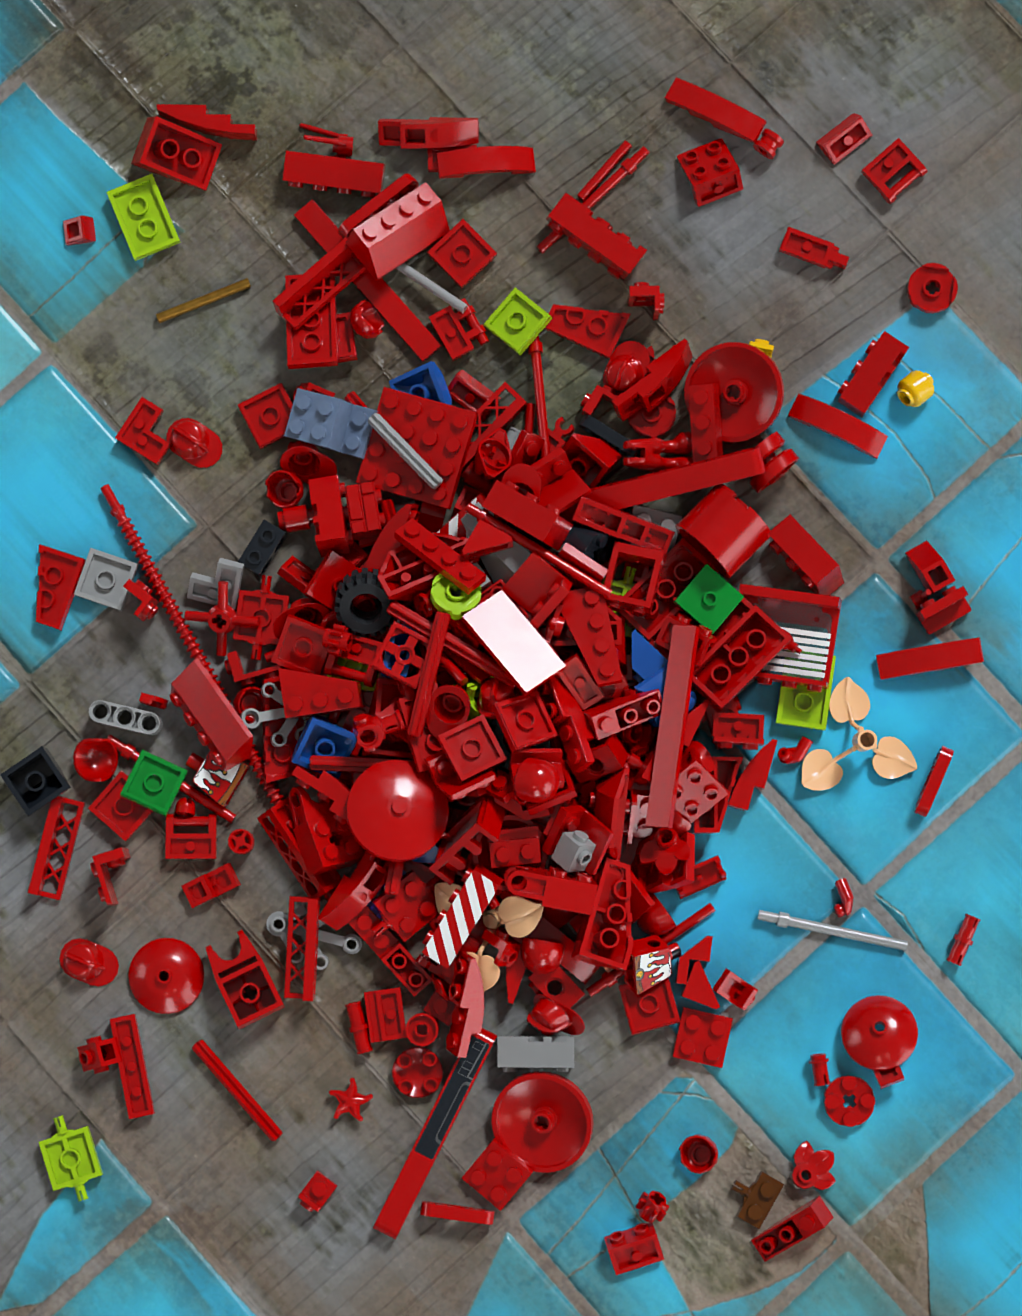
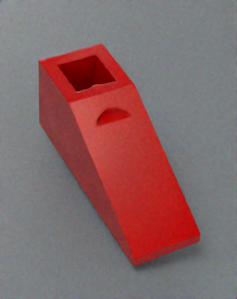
(623, 712)
(793, 1228)

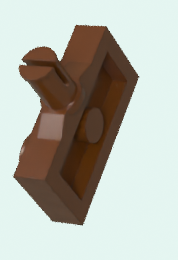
(757, 1198)

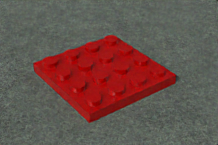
(434, 431)

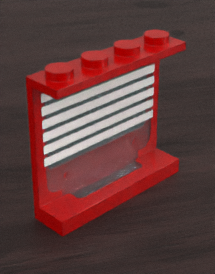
(812, 624)

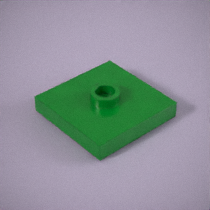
(708, 598)
(154, 783)

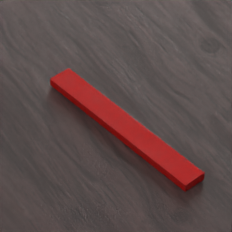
(376, 292)
(672, 726)

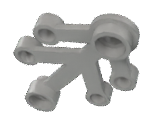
(273, 715)
(323, 935)

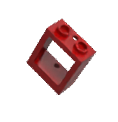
(637, 555)

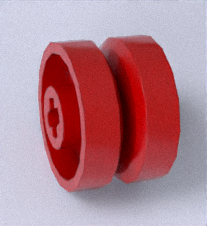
(775, 465)

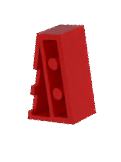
(527, 514)
(725, 772)

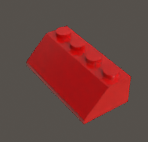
(399, 231)
(211, 716)

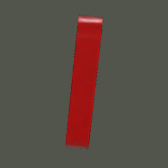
(933, 781)
(457, 1212)

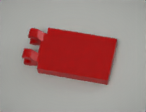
(421, 746)

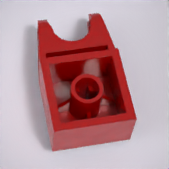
(321, 839)
(554, 887)
(242, 974)

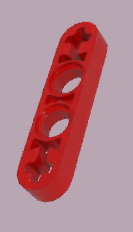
(388, 196)

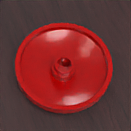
(748, 388)
(396, 811)
(543, 1120)

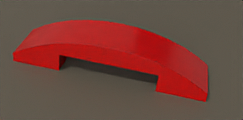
(485, 160)
(838, 424)

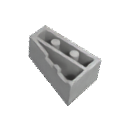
(535, 1053)

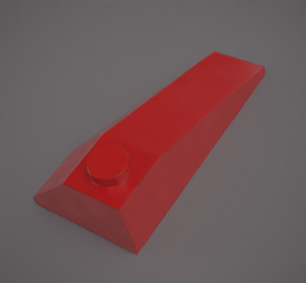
(606, 934)

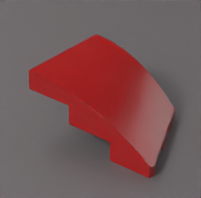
(656, 882)

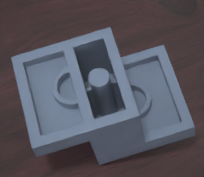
(330, 423)

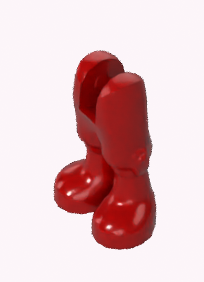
(653, 447)

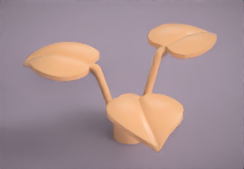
(891, 758)
(515, 912)

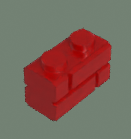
(364, 510)

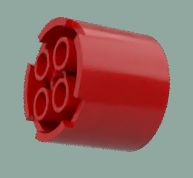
(724, 530)

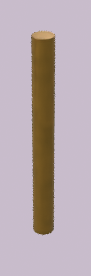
(203, 300)

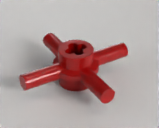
(228, 614)

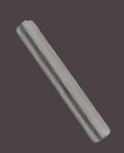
(405, 451)

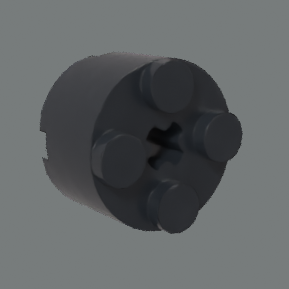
(590, 542)

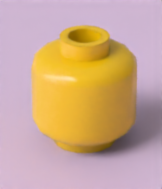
(915, 388)

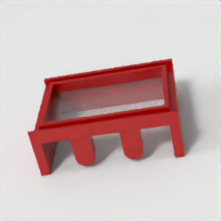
(482, 817)

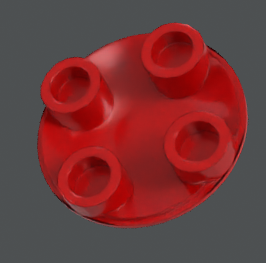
(417, 1072)

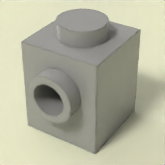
(573, 851)

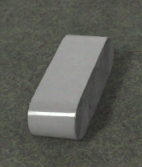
(113, 718)

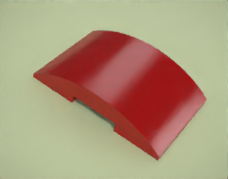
(744, 640)

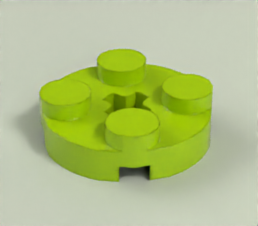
(446, 603)

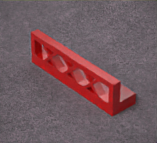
(312, 279)
(509, 414)
(283, 830)
(47, 844)
(310, 951)

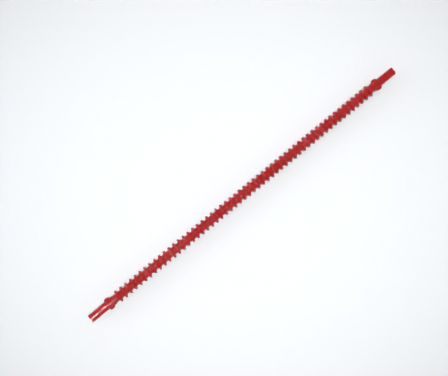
(118, 512)

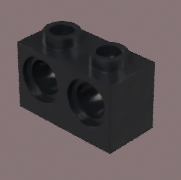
(263, 548)

